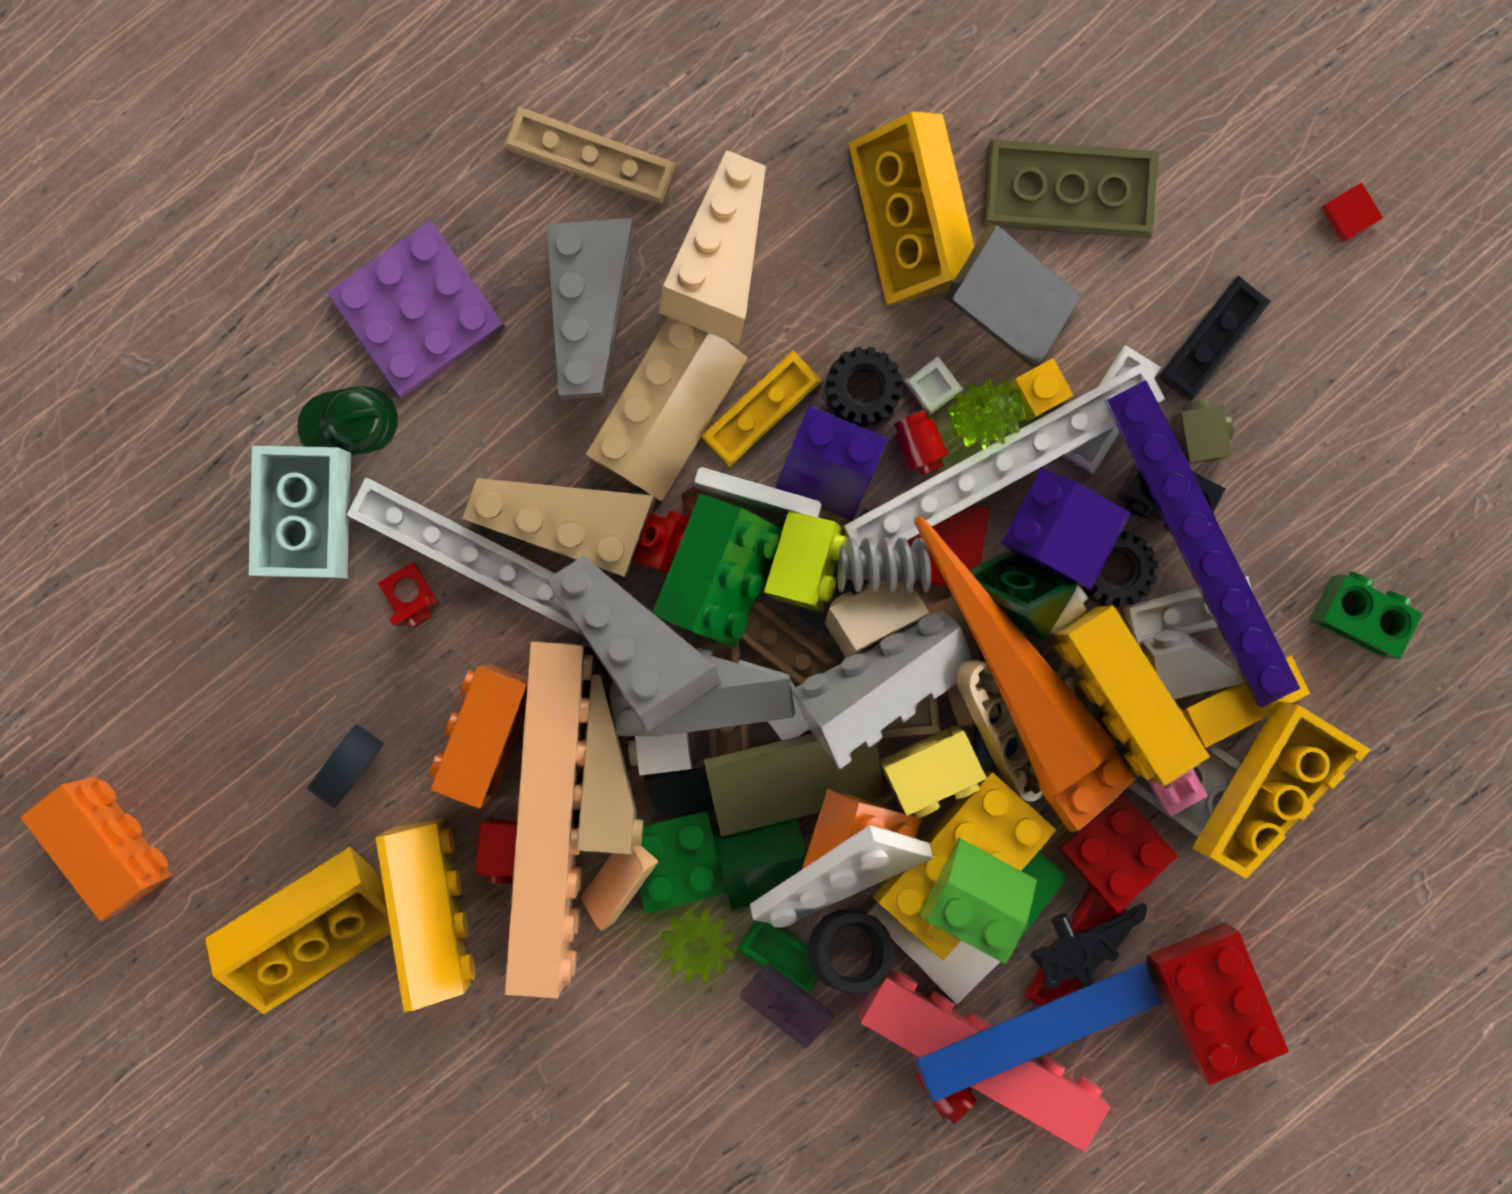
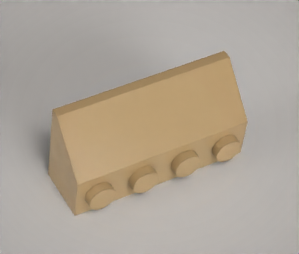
(667, 407)

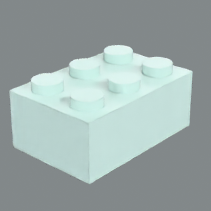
(299, 512)

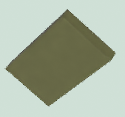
(1070, 188)
(785, 782)

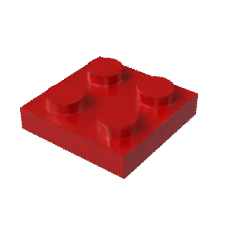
(1118, 853)

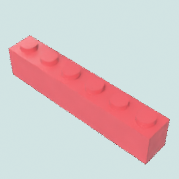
(1033, 1089)

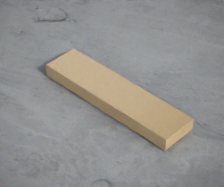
(590, 156)

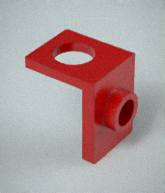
(412, 612)

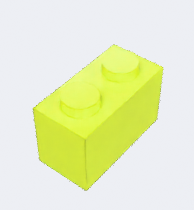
(805, 561)

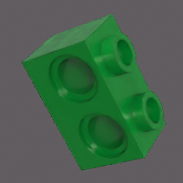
(1364, 622)

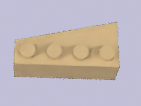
(715, 263)
(565, 519)

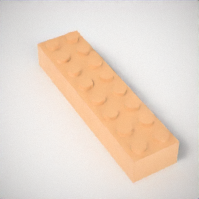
(549, 820)

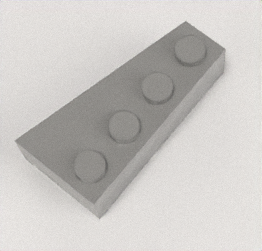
(587, 294)

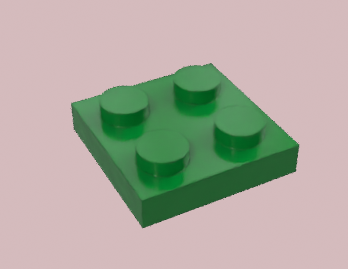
(686, 864)

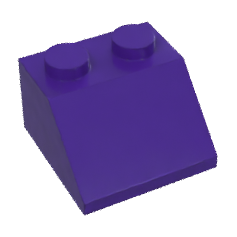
(831, 462)
(1065, 528)

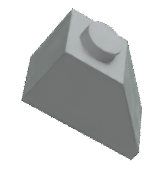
(1188, 665)

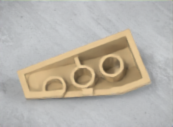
(607, 801)

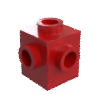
(660, 540)

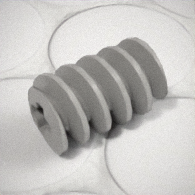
(884, 563)

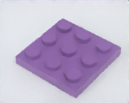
(416, 309)

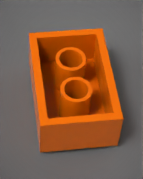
(481, 735)
(97, 846)

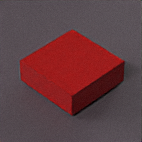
(1352, 212)

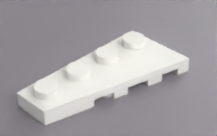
(842, 872)

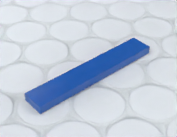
(1037, 1032)

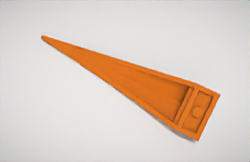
(1062, 738)

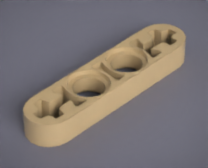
(999, 733)

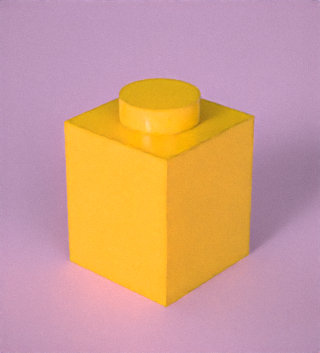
(1042, 389)

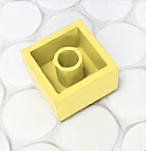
(933, 771)

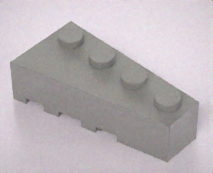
(638, 650)
(882, 685)

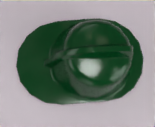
(349, 419)

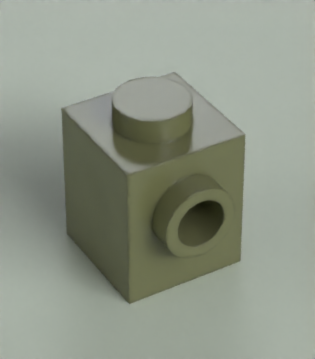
(1203, 432)

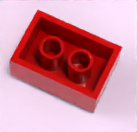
(1218, 1003)

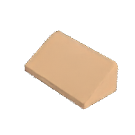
(617, 885)

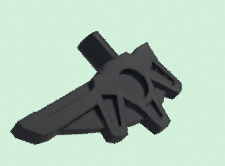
(1081, 951)

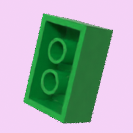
(718, 570)

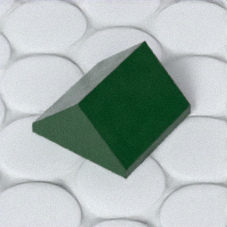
(1025, 592)
(759, 860)

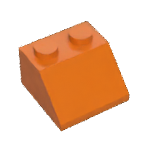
(847, 814)

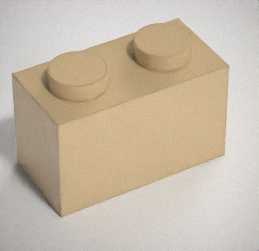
(869, 616)

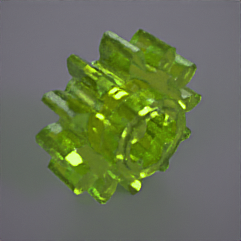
(987, 413)
(709, 956)

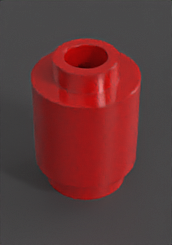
(920, 443)

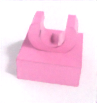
(1179, 793)

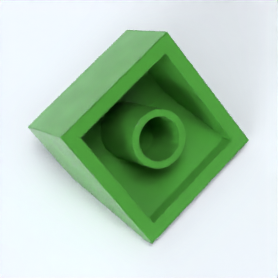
(980, 901)

